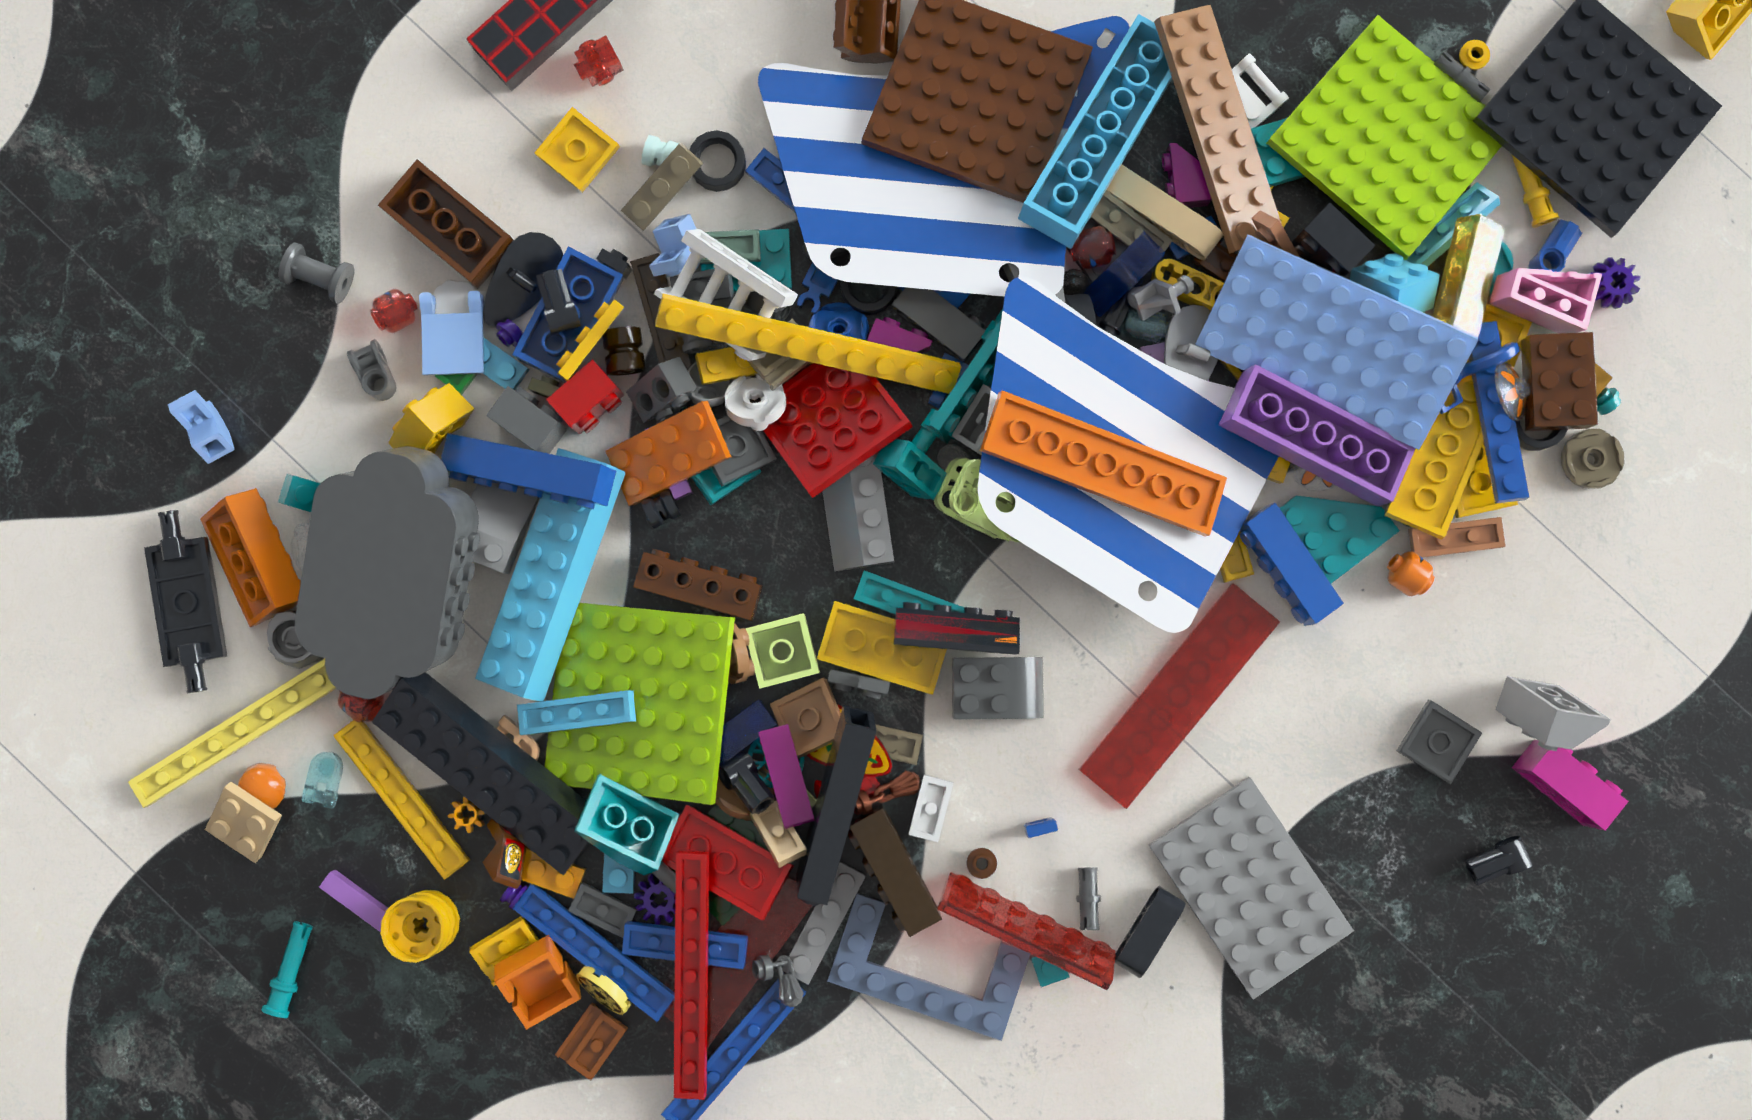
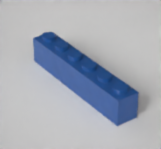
(529, 470)

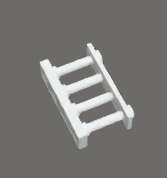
(727, 263)

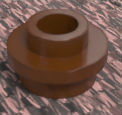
(981, 853)

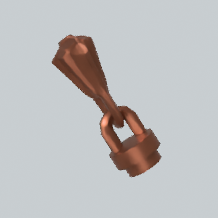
(904, 785)

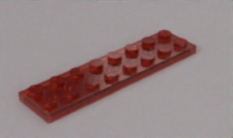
(1179, 695)

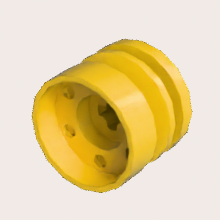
(403, 927)

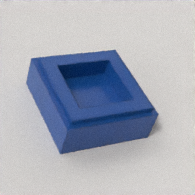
(1040, 827)

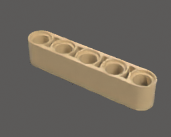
(1165, 213)

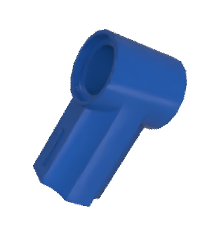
(1557, 246)

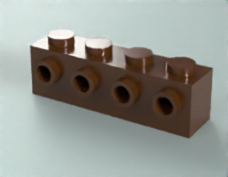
(697, 585)

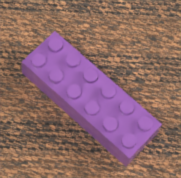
(1317, 436)

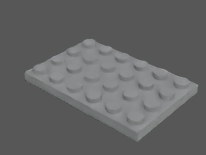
(1251, 888)

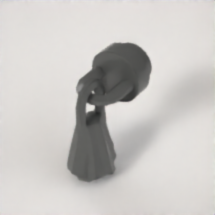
(789, 988)

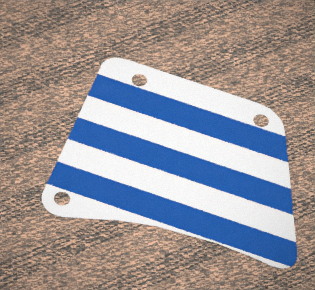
(891, 214)
(1088, 374)

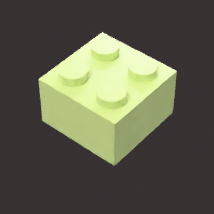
(782, 651)

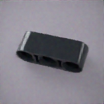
(1149, 932)

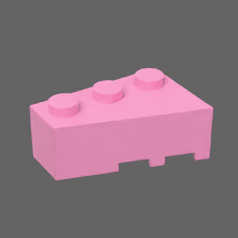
(1547, 297)

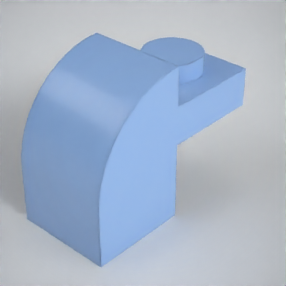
(673, 251)
(204, 426)

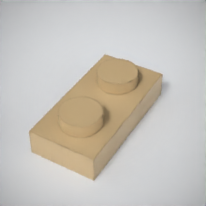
(781, 842)

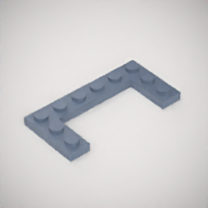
(984, 1015)

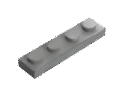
(824, 923)

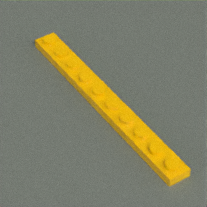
(806, 344)

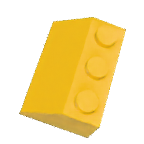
(1707, 23)

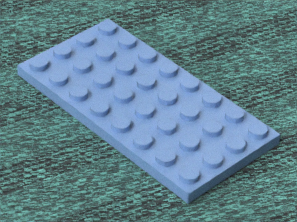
(1336, 340)

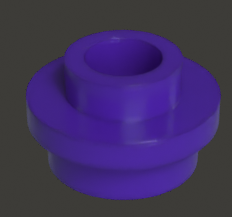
(508, 333)

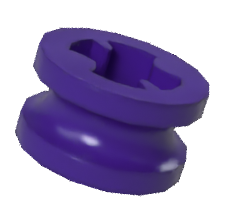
(513, 895)

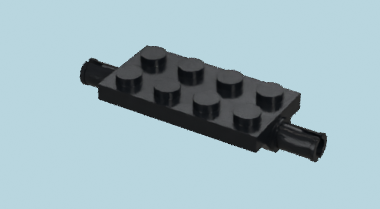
(185, 601)

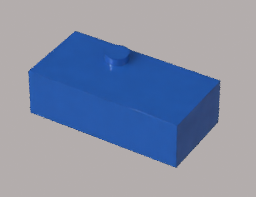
(589, 287)

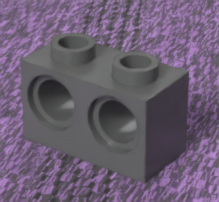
(662, 390)

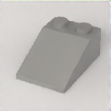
(501, 525)

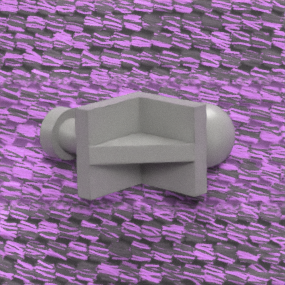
(1159, 296)

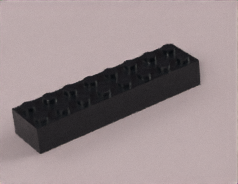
(485, 768)

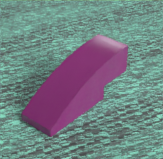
(786, 776)

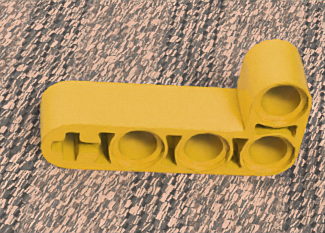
(1209, 286)

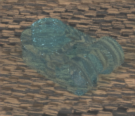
(324, 768)

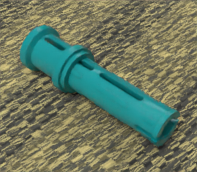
(284, 984)

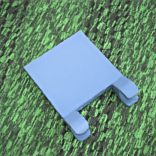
(453, 340)

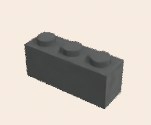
(940, 320)

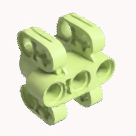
(965, 500)

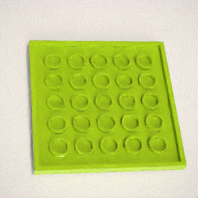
(1388, 138)
(680, 693)

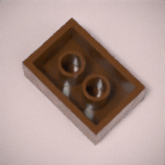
(1560, 381)

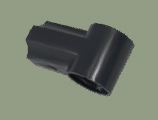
(559, 308)
(742, 776)
(1506, 858)

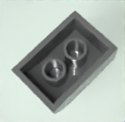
(997, 688)

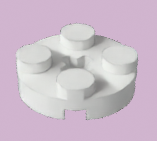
(750, 414)

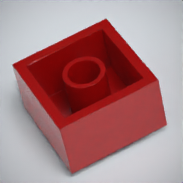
(586, 398)

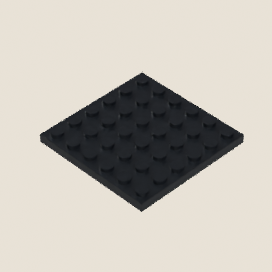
(1597, 114)

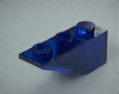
(1124, 272)

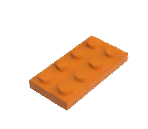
(669, 453)

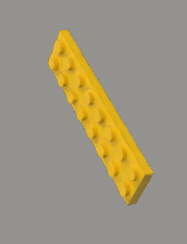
(1448, 454)

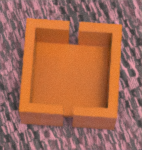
(541, 982)

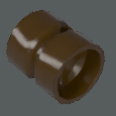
(623, 350)

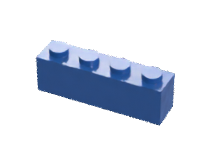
(1289, 565)

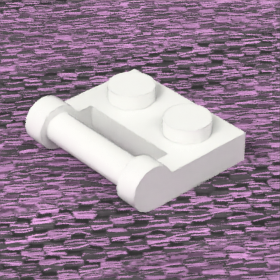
(1254, 107)

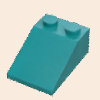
(626, 825)

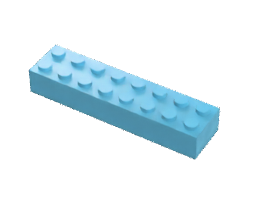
(1099, 136)
(545, 592)

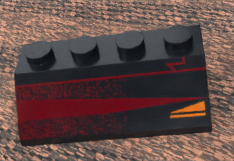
(957, 630)

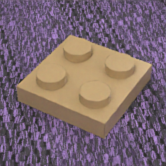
(243, 822)

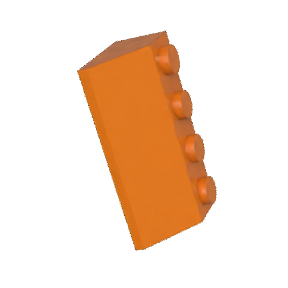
(252, 556)

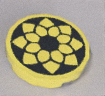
(603, 990)

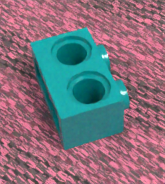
(910, 469)

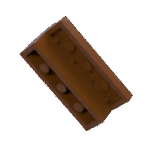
(867, 30)

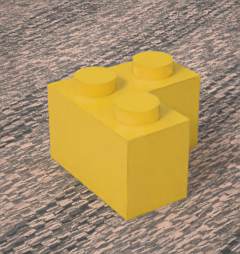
(431, 418)

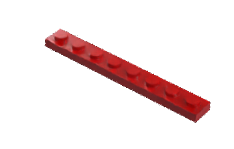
(691, 974)

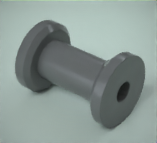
(299, 266)

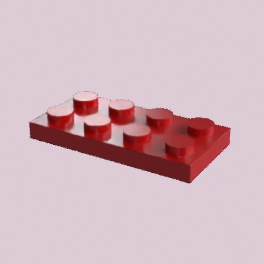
(737, 866)

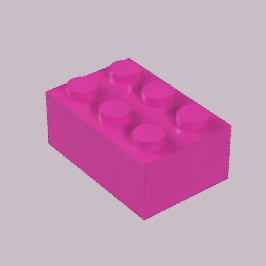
(1571, 785)

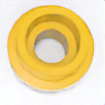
(1468, 60)

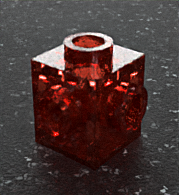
(597, 61)

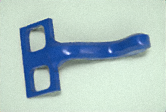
(1500, 356)

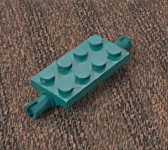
(943, 422)

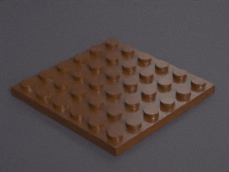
(977, 96)

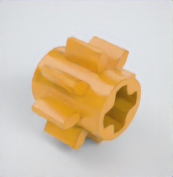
(464, 820)

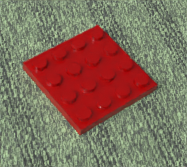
(833, 424)

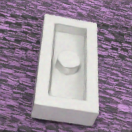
(930, 808)

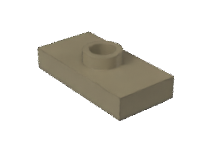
(900, 744)

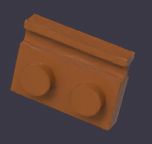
(591, 1041)

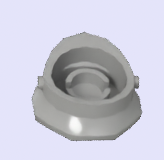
(284, 641)

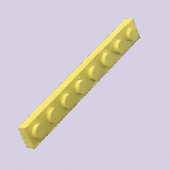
(232, 735)

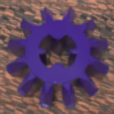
(1624, 283)
(648, 900)

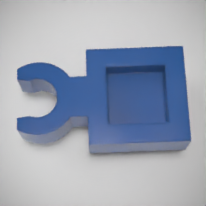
(818, 285)

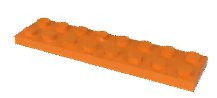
(1103, 463)

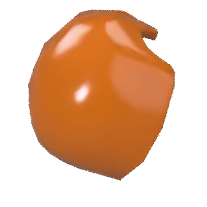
(264, 784)

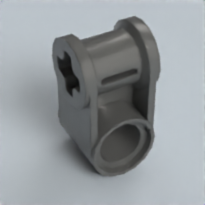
(370, 366)

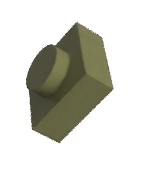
(543, 387)

